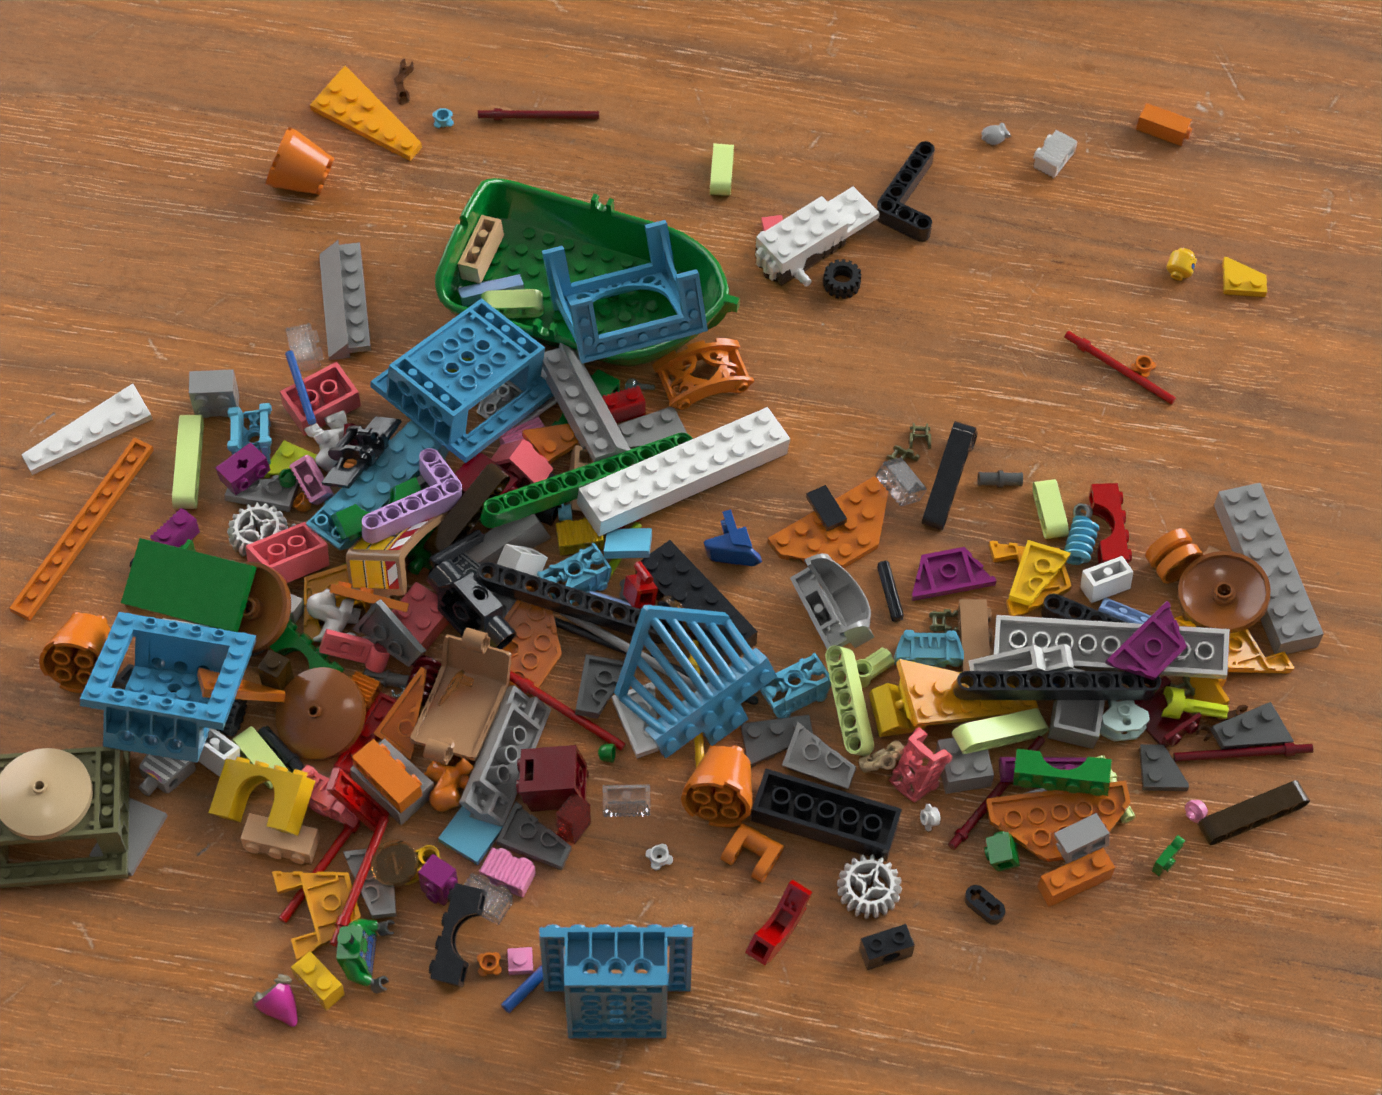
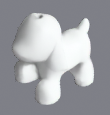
(328, 438)
(323, 607)

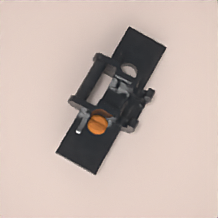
(356, 459)

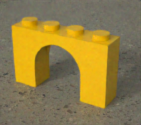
(240, 779)

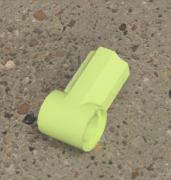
(874, 665)

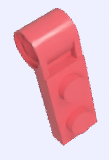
(355, 649)

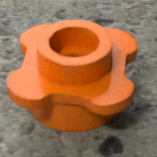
(1145, 361)
(486, 958)

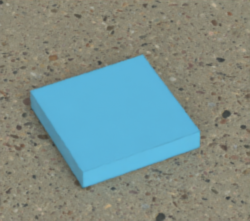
(628, 543)
(469, 836)

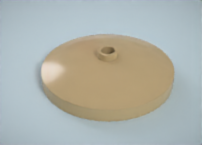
(44, 793)

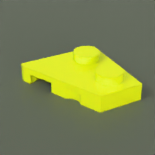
(286, 455)

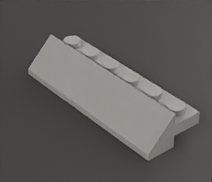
(344, 300)
(582, 404)
(494, 776)

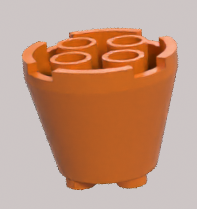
(299, 165)
(74, 651)
(720, 787)

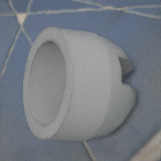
(1077, 510)

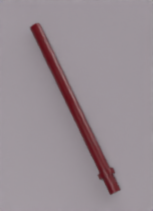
(962, 834)

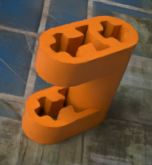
(759, 844)

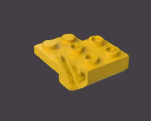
(891, 710)

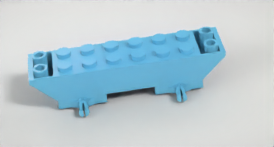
(373, 486)

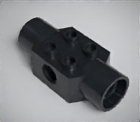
(469, 604)

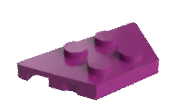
(949, 573)
(1151, 646)

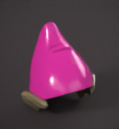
(278, 1001)

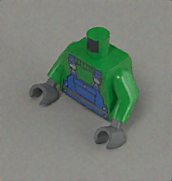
(357, 951)

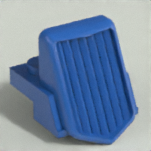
(733, 546)

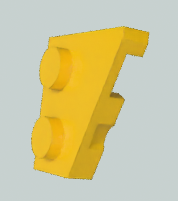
(1242, 280)

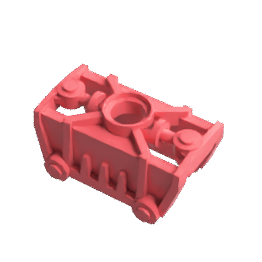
(926, 776)
(325, 803)

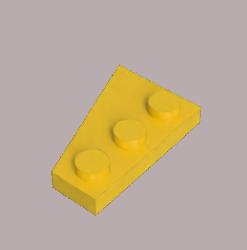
(1035, 571)

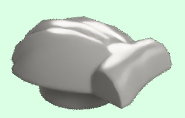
(995, 134)

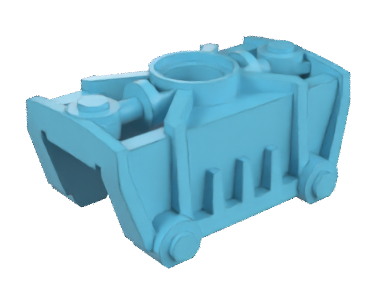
(240, 435)
(586, 579)
(930, 648)
(801, 694)

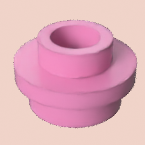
(1196, 810)

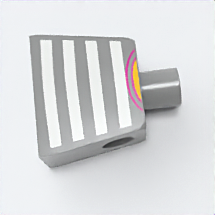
(163, 773)

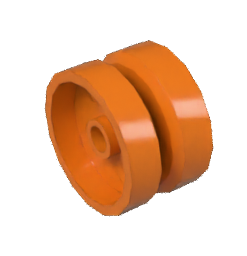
(1172, 554)

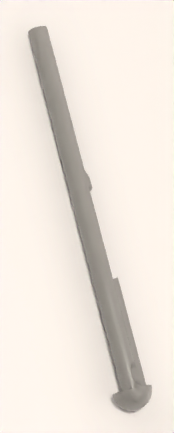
(621, 644)

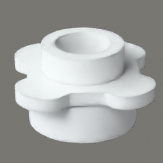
(930, 817)
(662, 850)

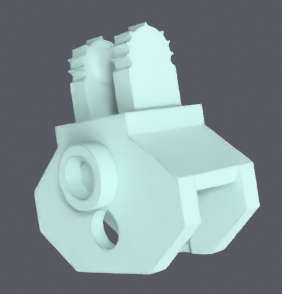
(1123, 717)

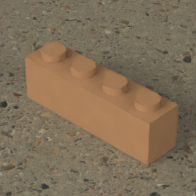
(974, 630)

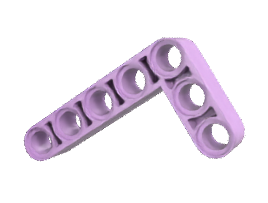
(430, 502)

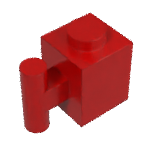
(640, 588)

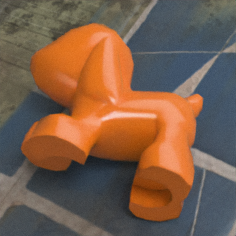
(449, 779)

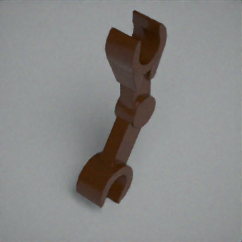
(404, 71)
(1208, 725)

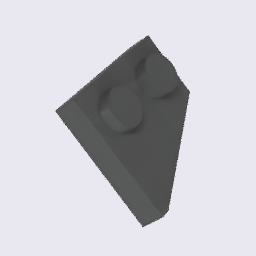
(1159, 770)

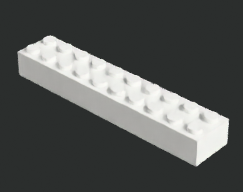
(682, 471)
(1097, 640)

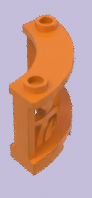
(723, 380)

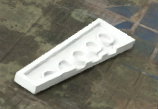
(98, 425)

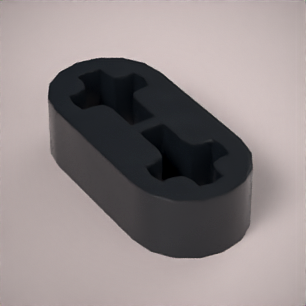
(984, 904)

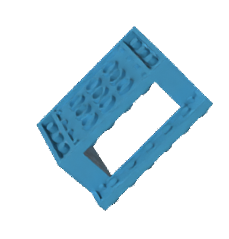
(441, 399)
(167, 659)
(610, 1002)

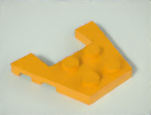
(318, 583)
(1058, 585)
(1247, 657)
(326, 899)

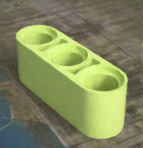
(721, 169)
(516, 303)
(1050, 509)
(256, 749)

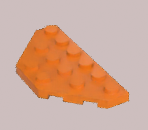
(845, 544)
(536, 644)
(1038, 815)

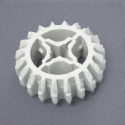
(243, 530)
(853, 876)

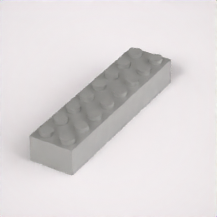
(1255, 533)

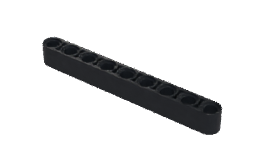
(562, 604)
(1047, 691)

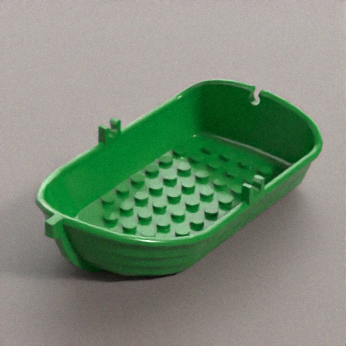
(595, 244)

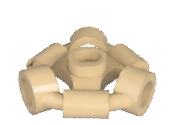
(882, 758)

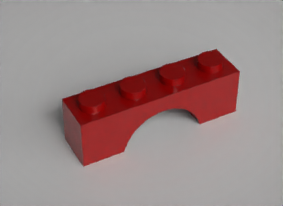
(1106, 503)

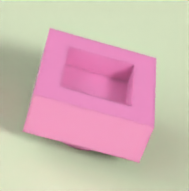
(520, 961)

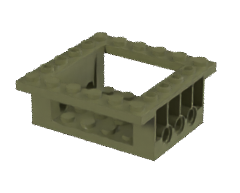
(105, 820)

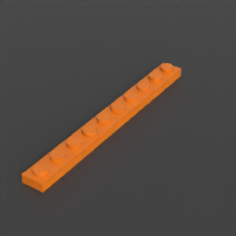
(81, 529)

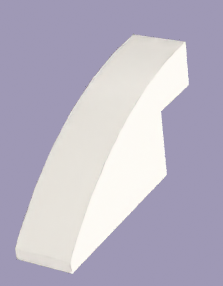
(1026, 659)

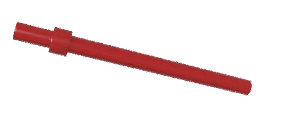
(1085, 346)
(527, 686)
(321, 867)
(344, 919)

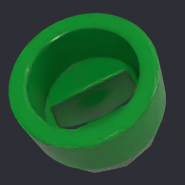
(287, 478)
(607, 752)

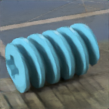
(1081, 540)

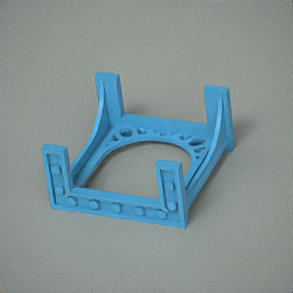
(577, 299)

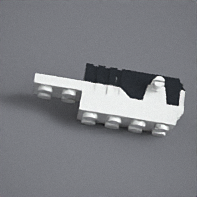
(811, 235)

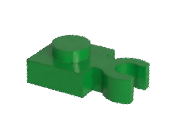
(1166, 860)

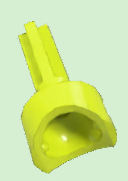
(1177, 704)

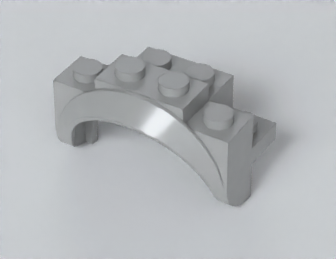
(837, 608)

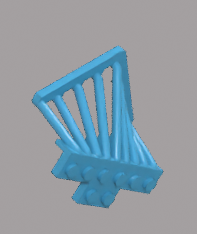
(714, 706)

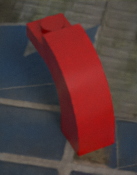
(781, 924)

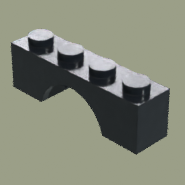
(464, 905)

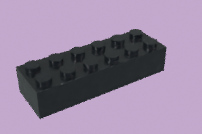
(687, 585)
(825, 814)

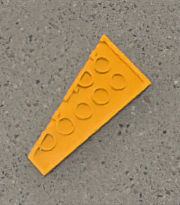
(360, 111)
(933, 701)

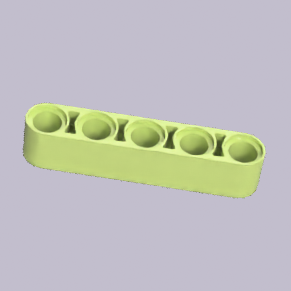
(188, 462)
(857, 708)
(1000, 731)

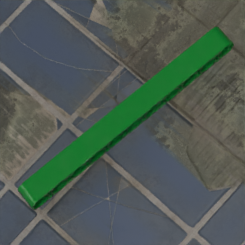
(565, 486)

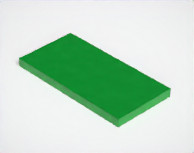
(188, 585)

